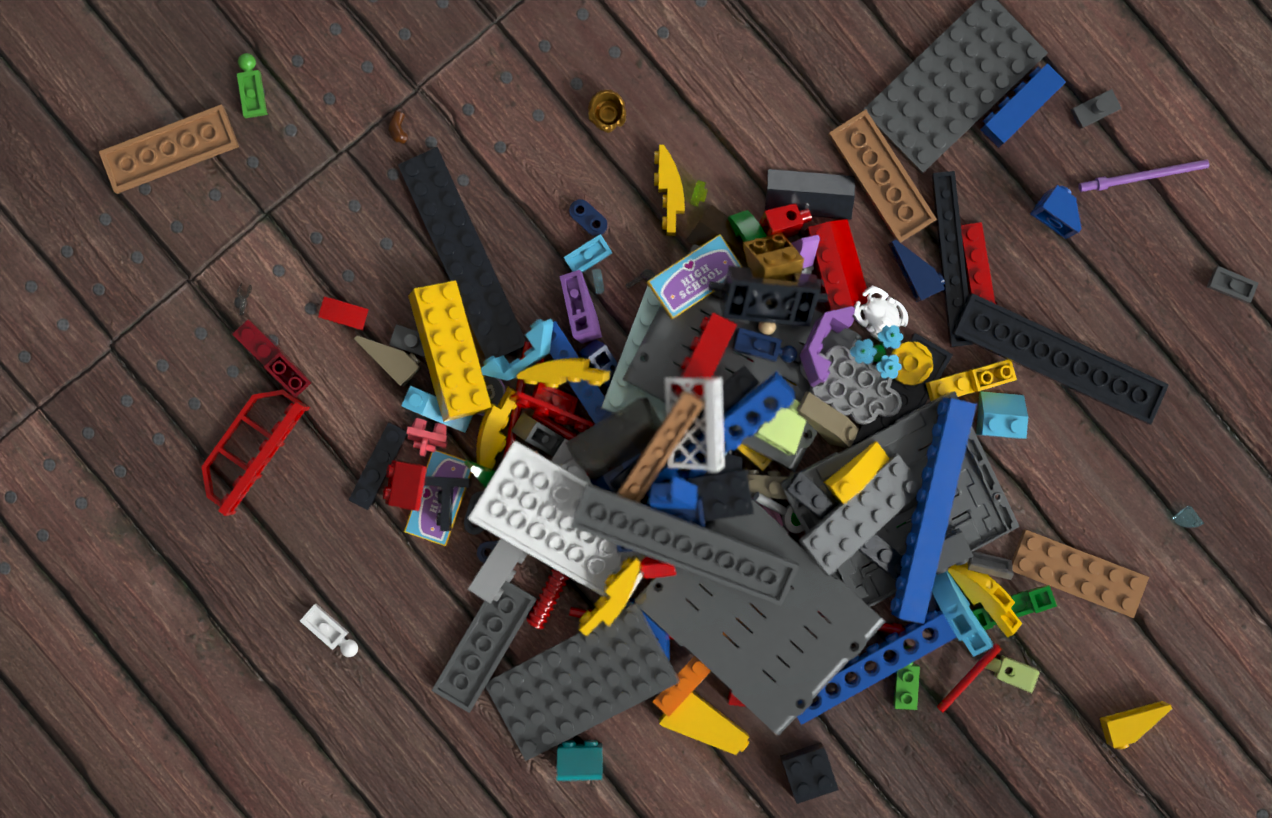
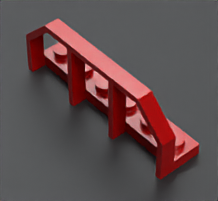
(255, 465)

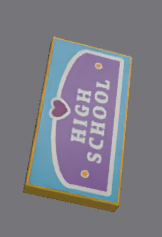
(689, 278)
(424, 522)

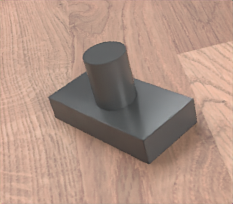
(1096, 109)
(407, 340)

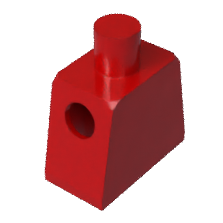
(784, 220)

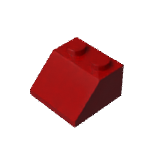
(404, 485)

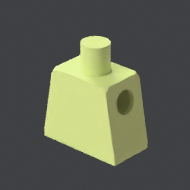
(784, 430)
(1021, 675)

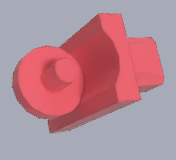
(427, 440)

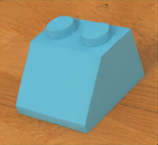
(1002, 415)

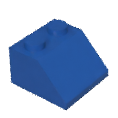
(1058, 211)

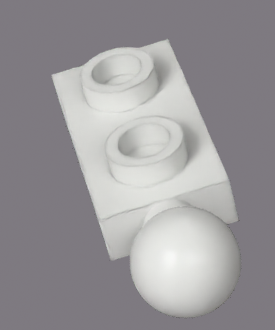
(329, 630)

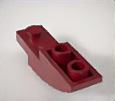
(272, 358)

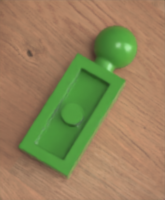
(251, 87)
(907, 686)

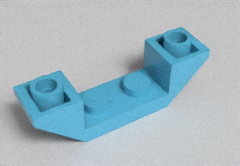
(540, 338)

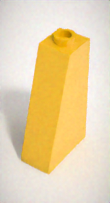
(706, 724)

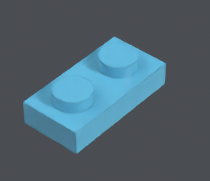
(588, 254)

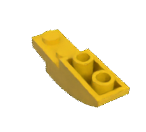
(669, 181)
(555, 372)
(973, 380)
(490, 439)
(619, 588)
(983, 589)

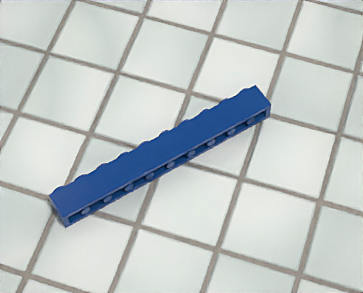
(933, 509)

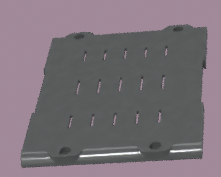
(664, 346)
(976, 491)
(742, 667)

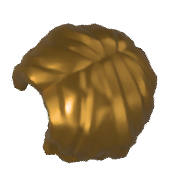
(607, 110)

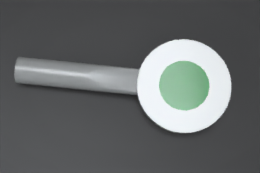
(789, 518)

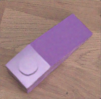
(580, 308)

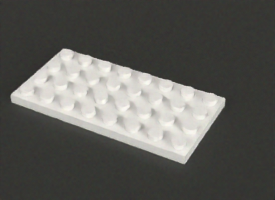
(533, 508)

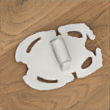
(880, 312)

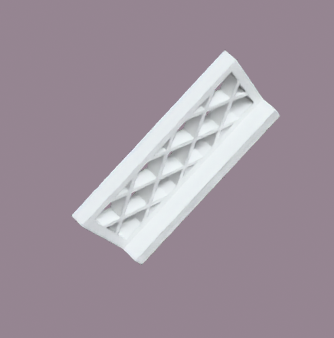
(713, 424)

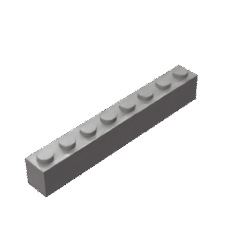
(505, 555)

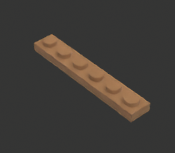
(661, 446)

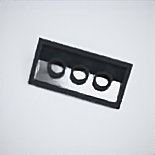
(820, 193)

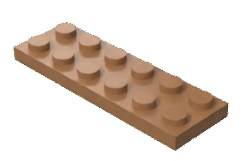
(168, 149)
(882, 176)
(1079, 573)

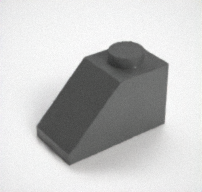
(537, 434)

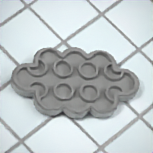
(855, 388)

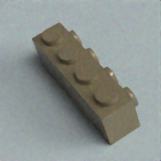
(769, 484)

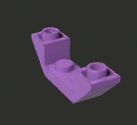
(814, 364)

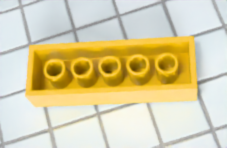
(449, 350)

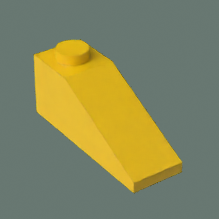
(857, 473)
(1132, 724)

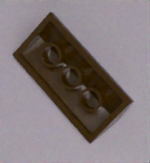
(713, 224)

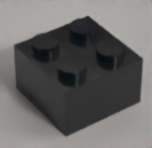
(809, 772)

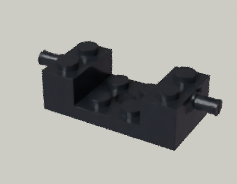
(746, 297)

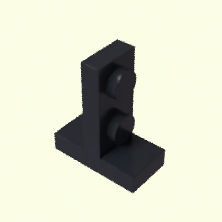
(445, 497)

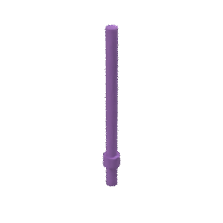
(1103, 183)

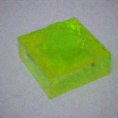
(699, 193)

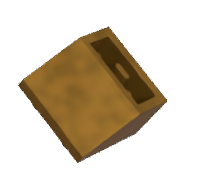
(773, 258)

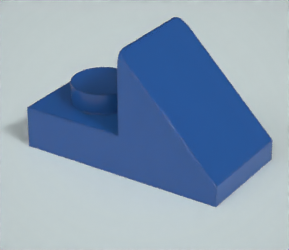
(675, 495)

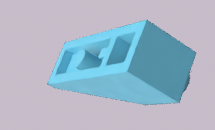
(427, 405)

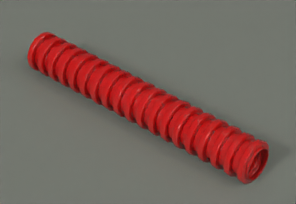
(547, 599)

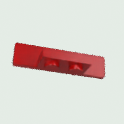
(552, 403)

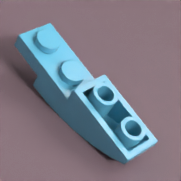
(959, 615)

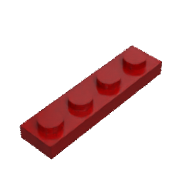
(977, 261)

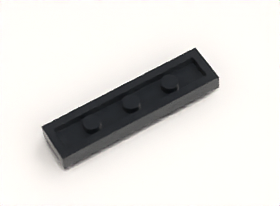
(376, 468)

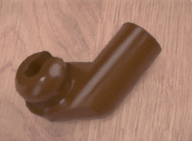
(395, 128)

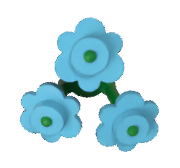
(868, 353)

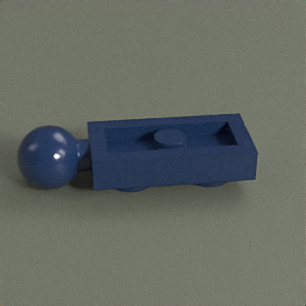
(763, 346)

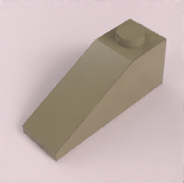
(396, 363)
(829, 423)

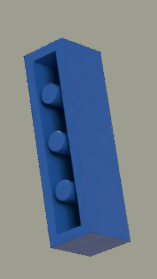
(1023, 105)

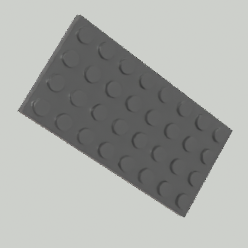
(954, 82)
(581, 682)

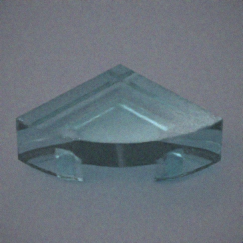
(598, 281)
(1187, 518)

